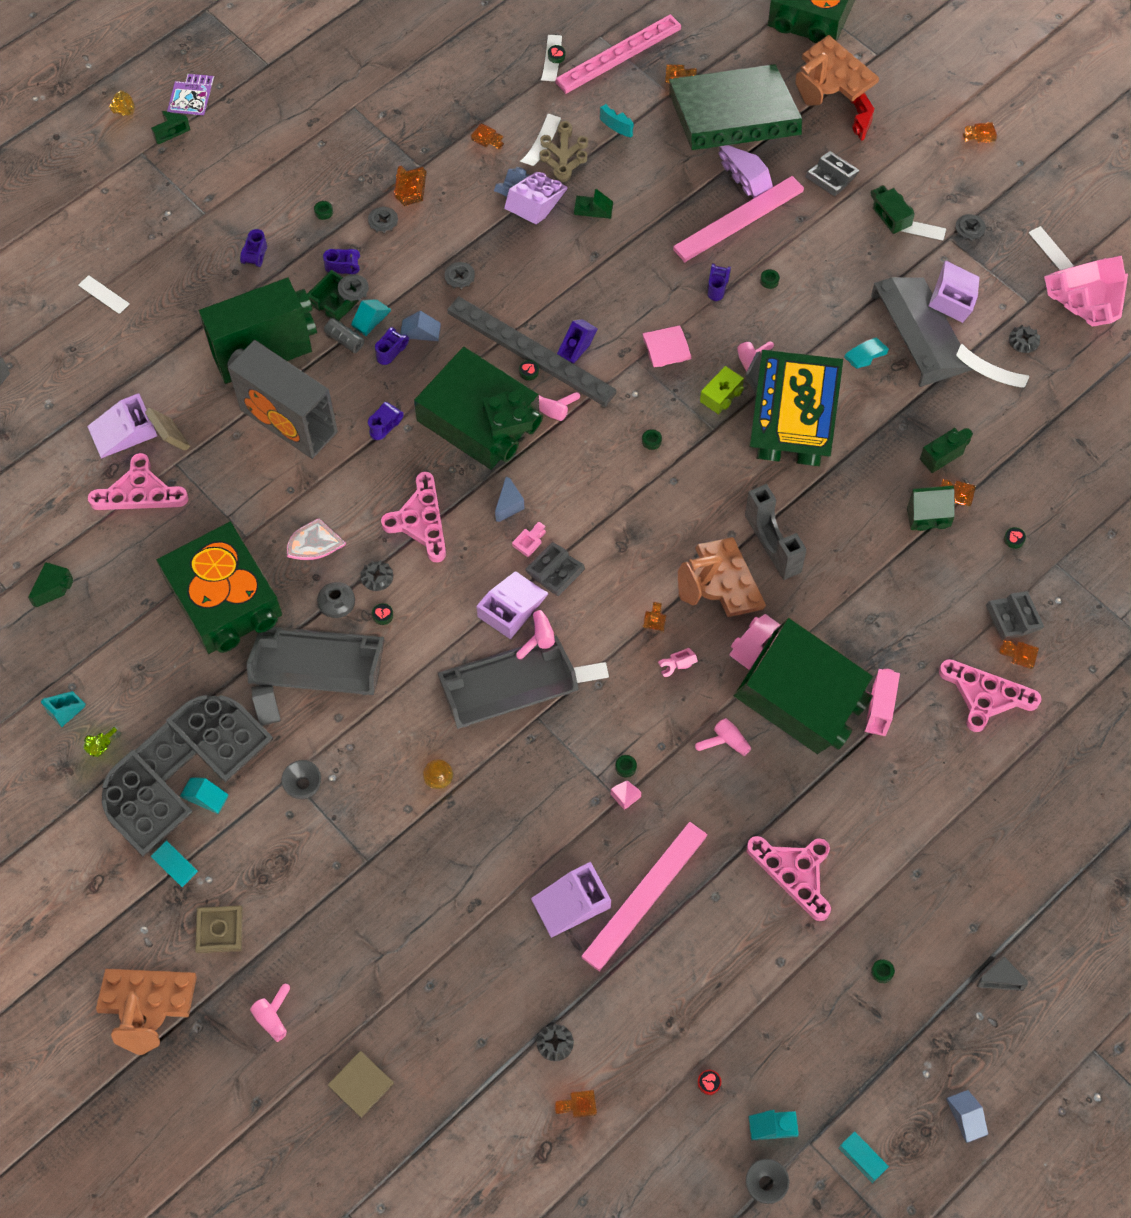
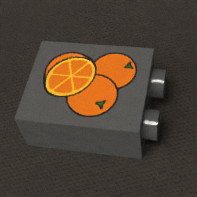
(282, 398)

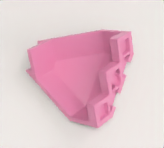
(1091, 290)

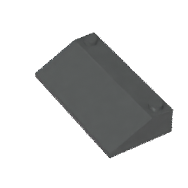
(922, 328)
(316, 660)
(507, 683)

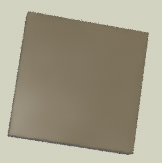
(167, 429)
(219, 929)
(360, 1084)

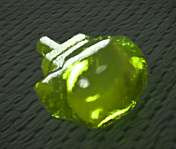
(98, 744)

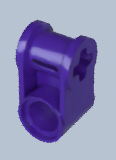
(254, 251)
(340, 261)
(718, 281)
(390, 346)
(384, 420)

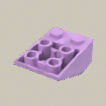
(746, 169)
(534, 197)
(955, 292)
(122, 426)
(510, 604)
(572, 900)

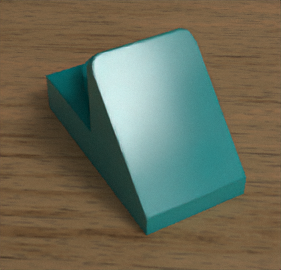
(773, 1125)

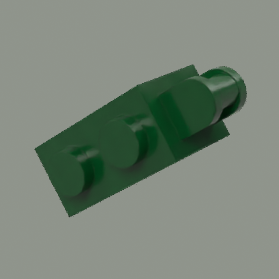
(892, 209)
(945, 448)

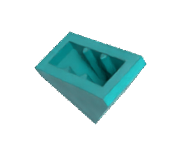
(369, 315)
(63, 707)
(204, 794)

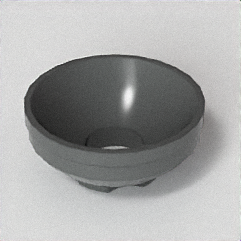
(339, 607)
(301, 770)
(773, 1170)

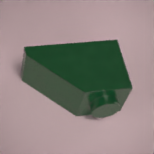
(50, 584)

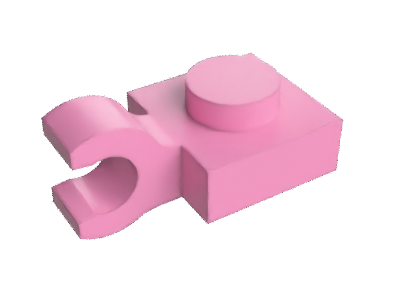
(528, 541)
(681, 660)

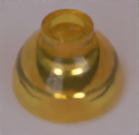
(122, 104)
(437, 774)

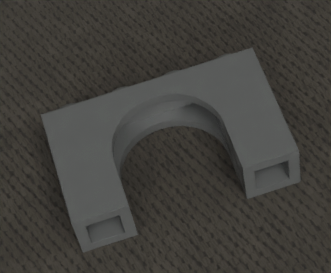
(786, 553)

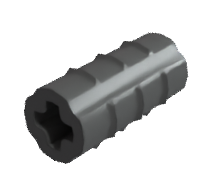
(344, 335)

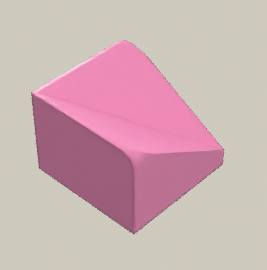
(625, 794)

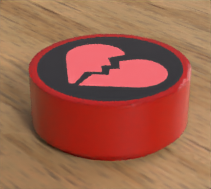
(709, 1082)

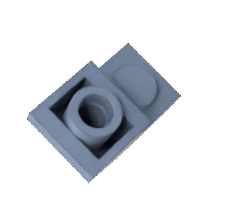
(512, 178)

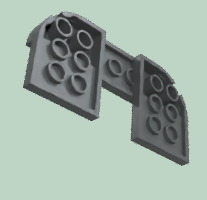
(135, 789)

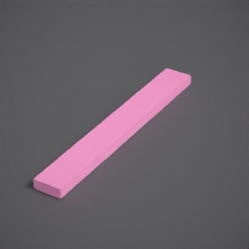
(618, 54)
(738, 219)
(644, 896)

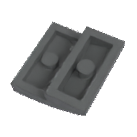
(832, 173)
(555, 569)
(1014, 615)

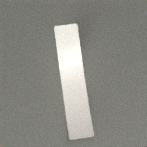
(551, 69)
(549, 128)
(990, 370)

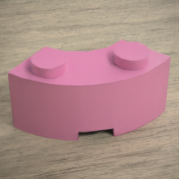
(754, 639)

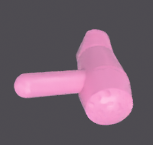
(747, 352)
(557, 409)
(543, 635)
(727, 734)
(266, 1014)

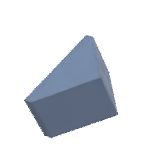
(421, 327)
(509, 502)
(968, 1115)

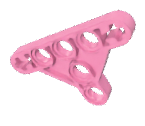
(128, 489)
(421, 527)
(996, 697)
(788, 863)

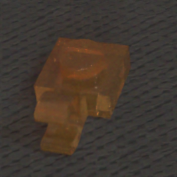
(678, 71)
(982, 132)
(485, 135)
(962, 492)
(655, 619)
(1022, 653)
(581, 1104)

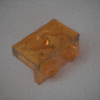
(410, 185)

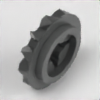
(386, 214)
(970, 221)
(462, 269)
(357, 282)
(1020, 344)
(381, 582)
(563, 1048)

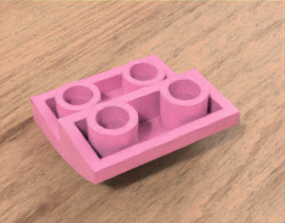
(666, 346)

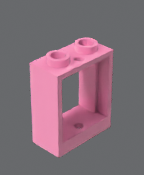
(883, 702)

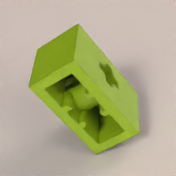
(722, 390)

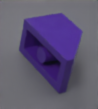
(577, 340)

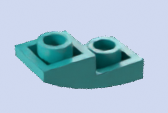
(618, 123)
(865, 352)
(174, 863)

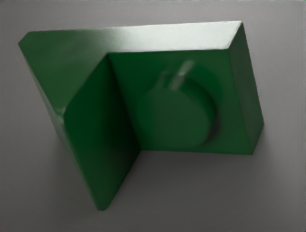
(173, 126)
(596, 206)

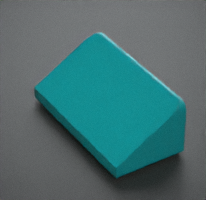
(863, 1157)

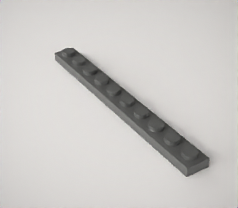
(531, 350)

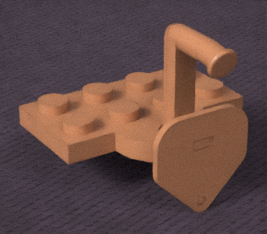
(832, 71)
(722, 576)
(141, 997)

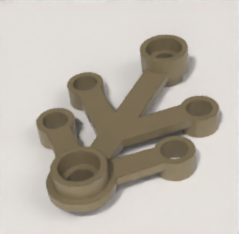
(562, 170)

